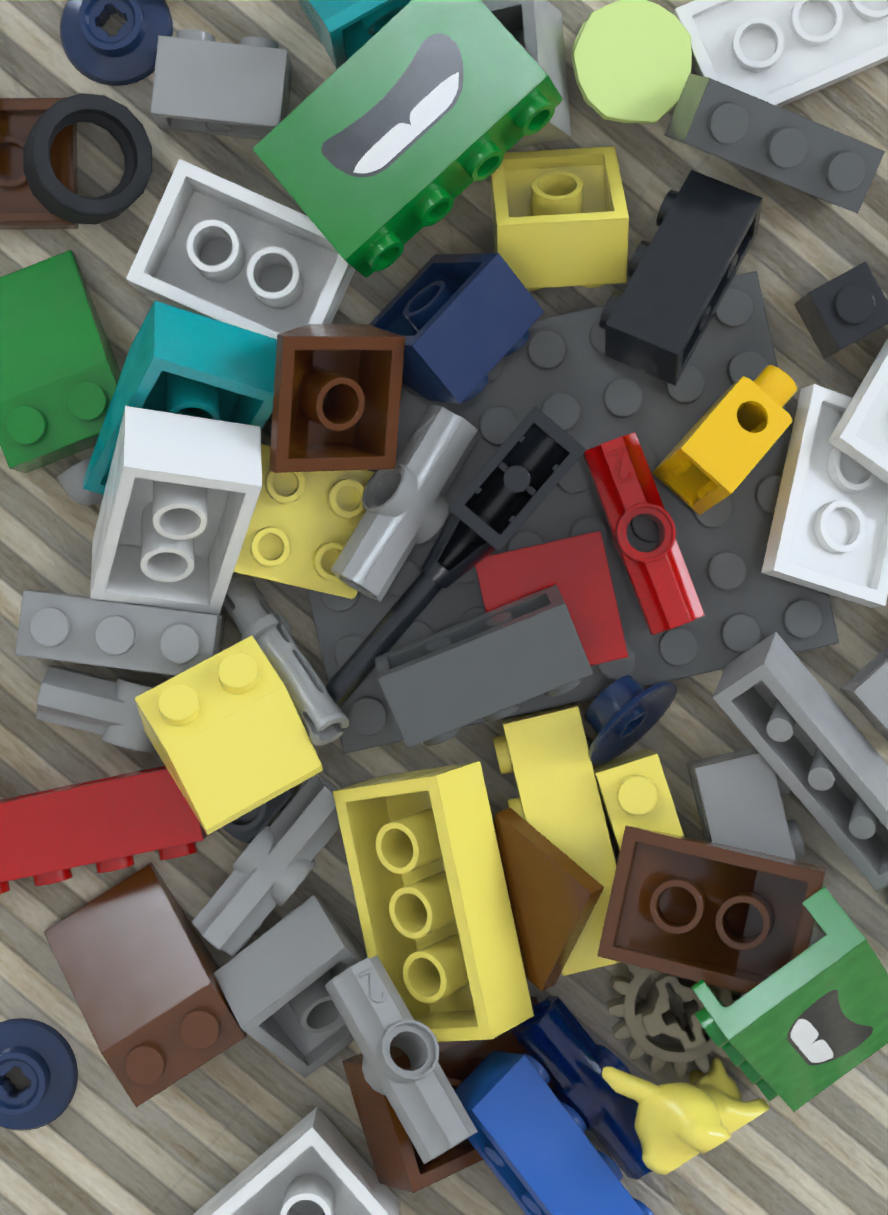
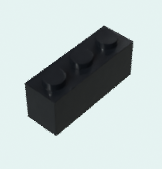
(680, 276)

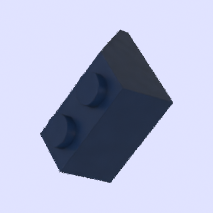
(459, 323)

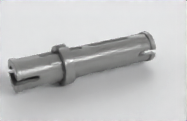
(272, 634)

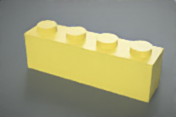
(563, 803)

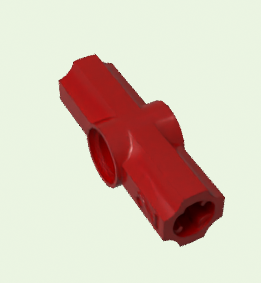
(630, 491)

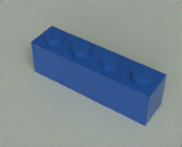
(539, 1142)

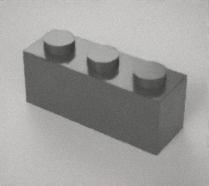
(774, 142)
(483, 668)

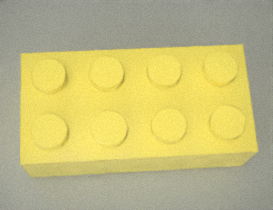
(436, 898)

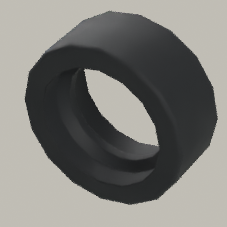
(123, 128)

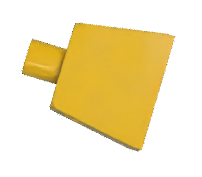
(728, 440)

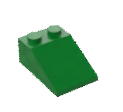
(52, 364)

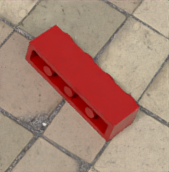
(95, 823)

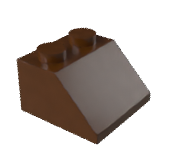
(336, 398)

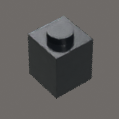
(844, 310)

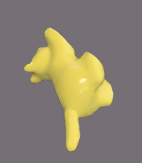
(684, 1117)

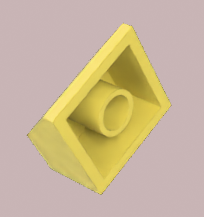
(561, 217)
(228, 734)

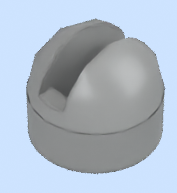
(72, 483)

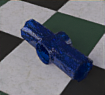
(576, 1071)

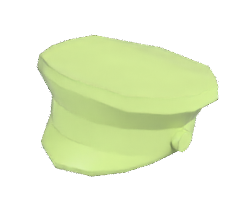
(632, 61)

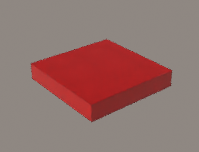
(582, 577)

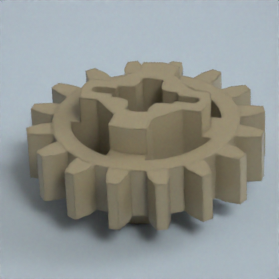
(654, 1017)

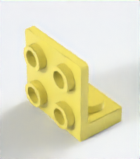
(303, 526)

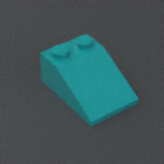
(189, 369)

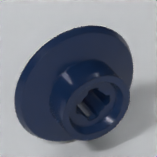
(115, 58)
(625, 715)
(48, 1064)

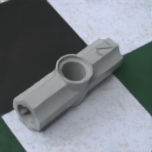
(405, 502)
(95, 706)
(270, 867)
(418, 1096)

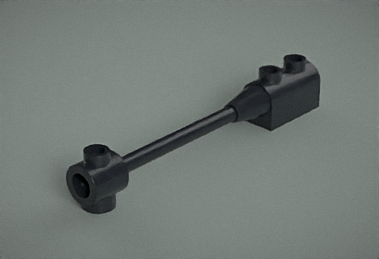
(480, 522)

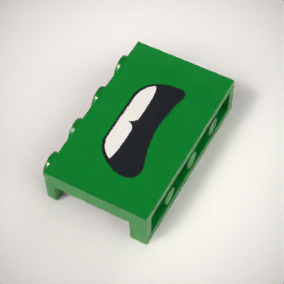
(408, 127)
(809, 1016)

